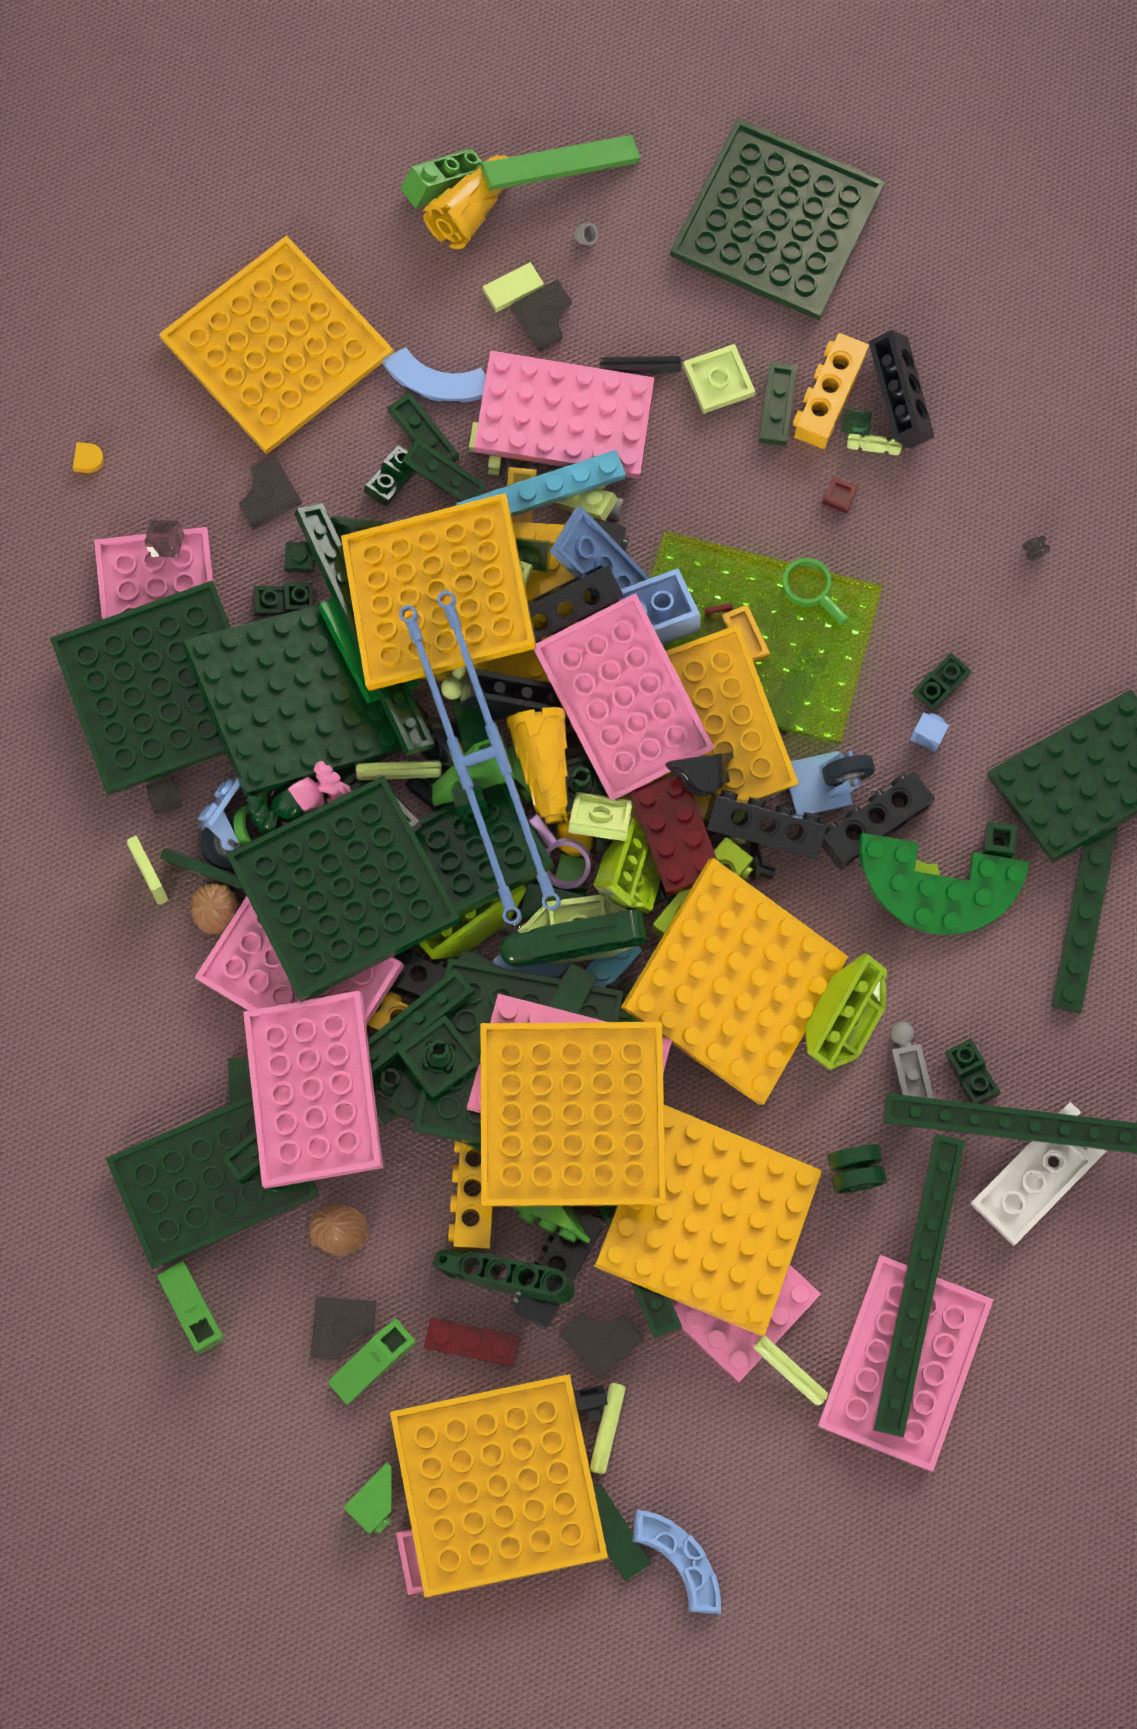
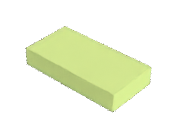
(512, 287)

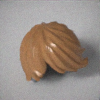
(214, 907)
(338, 1229)

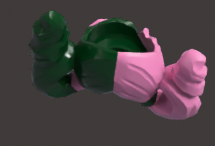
(296, 799)

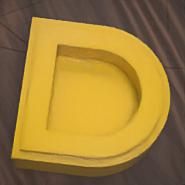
(87, 458)

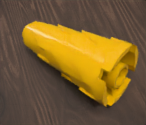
(461, 209)
(541, 746)

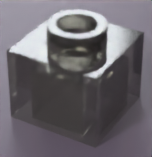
(164, 538)

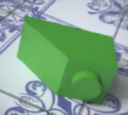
(374, 1502)

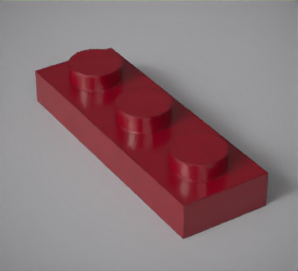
(471, 1342)

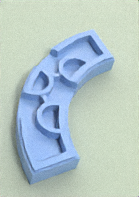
(432, 383)
(685, 1555)

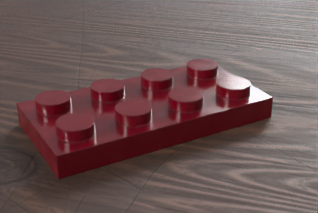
(673, 832)

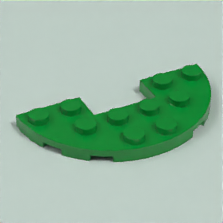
(934, 901)

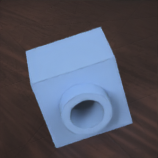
(929, 731)

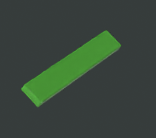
(560, 162)

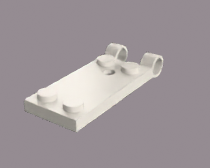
(1031, 1186)

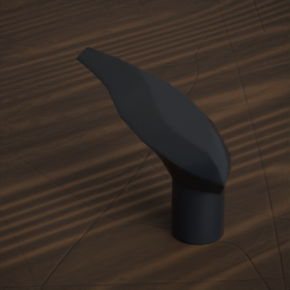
(758, 868)

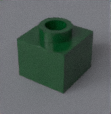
(463, 805)
(1002, 832)

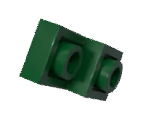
(390, 478)
(282, 599)
(942, 682)
(971, 1072)

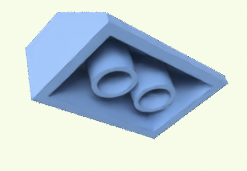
(667, 605)

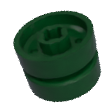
(857, 1168)

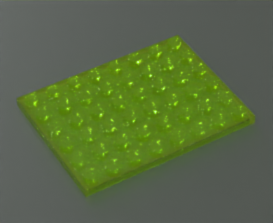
(811, 655)

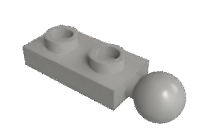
(909, 1063)

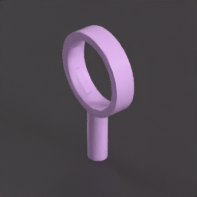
(551, 843)

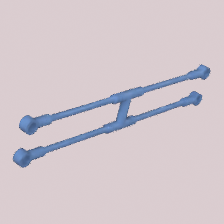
(463, 762)

